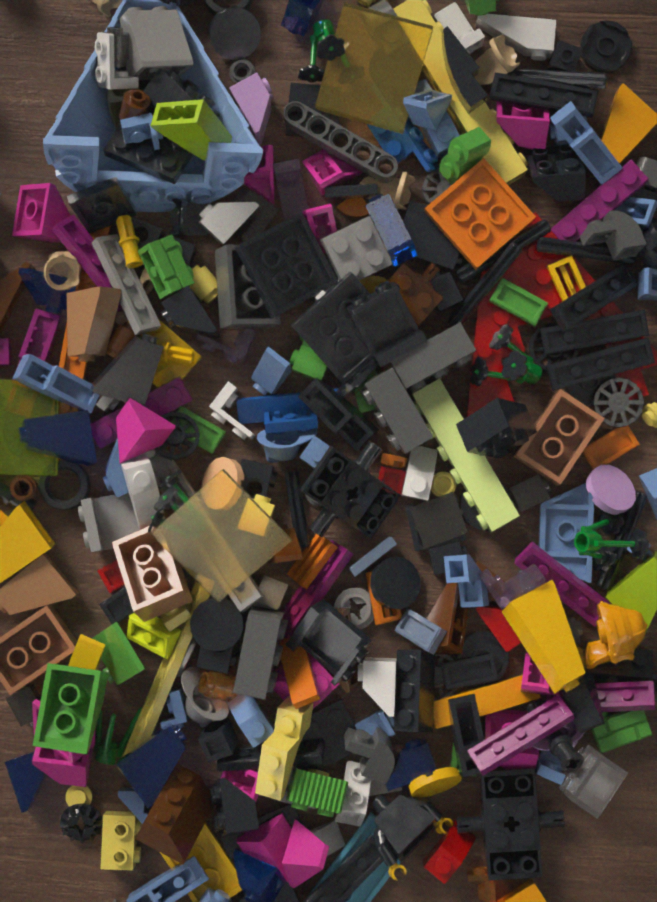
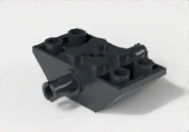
(349, 491)
(516, 849)

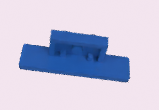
(405, 144)
(277, 412)

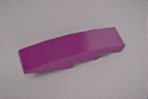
(41, 335)

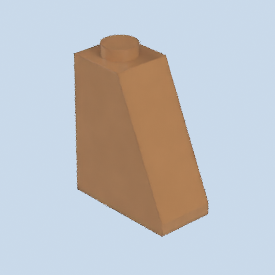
(90, 321)
(36, 587)

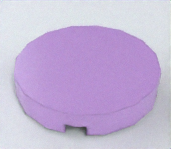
(611, 489)

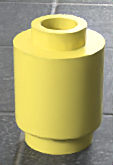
(204, 284)

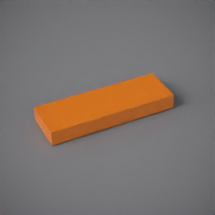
(299, 675)

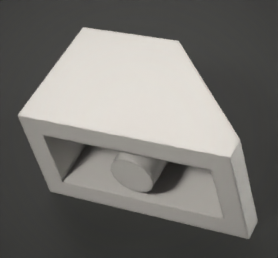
(225, 218)
(419, 473)

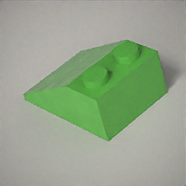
(118, 655)
(69, 708)

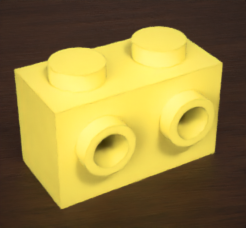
(119, 842)

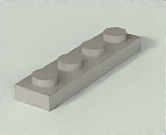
(133, 297)

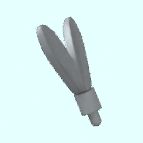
(187, 656)

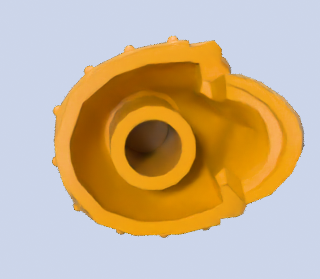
(619, 635)

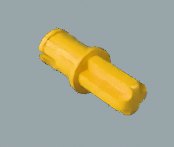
(128, 241)
(177, 353)

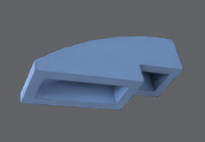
(586, 142)
(55, 383)

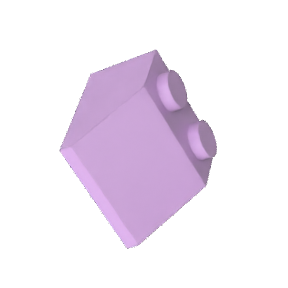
(254, 102)

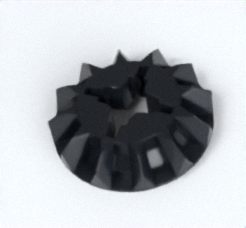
(90, 817)

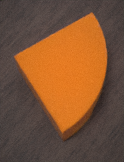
(353, 208)
(393, 460)

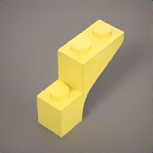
(281, 748)

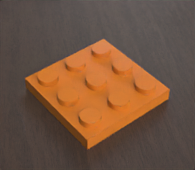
(479, 213)

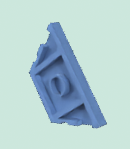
(558, 525)

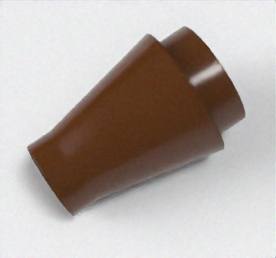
(19, 491)

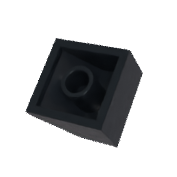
(188, 314)

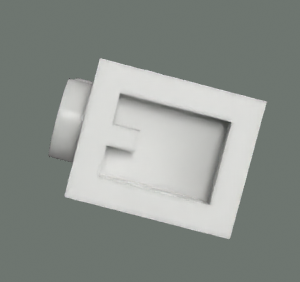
(458, 24)
(105, 71)
(224, 399)
(356, 796)

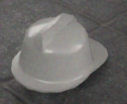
(197, 706)

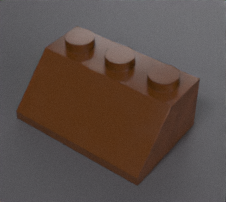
(177, 815)

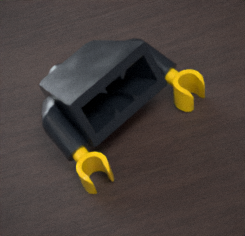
(403, 827)

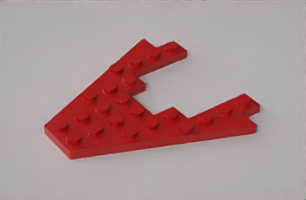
(531, 274)

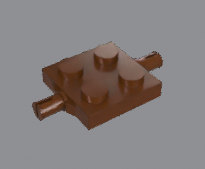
(417, 290)

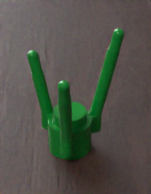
(106, 748)

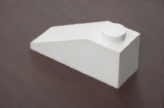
(524, 34)
(141, 488)

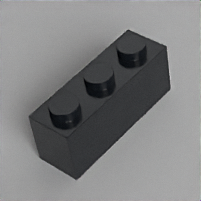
(414, 691)

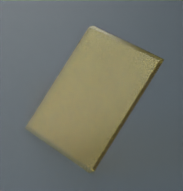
(377, 69)
(221, 536)

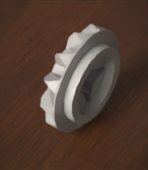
(359, 596)

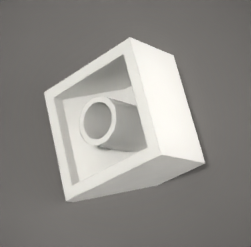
(380, 681)

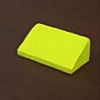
(152, 635)

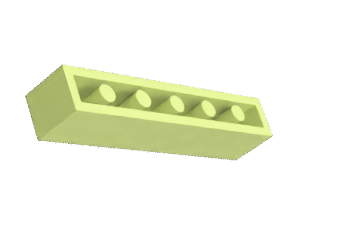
(469, 469)

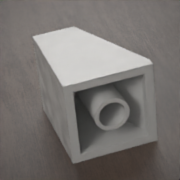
(155, 42)

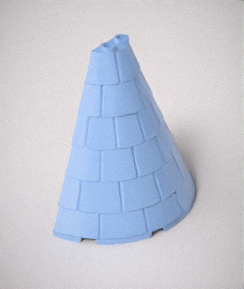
(85, 128)

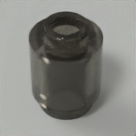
(121, 46)

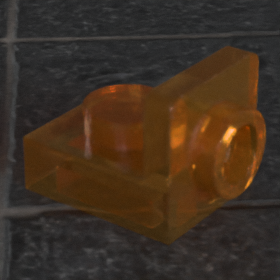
(486, 890)

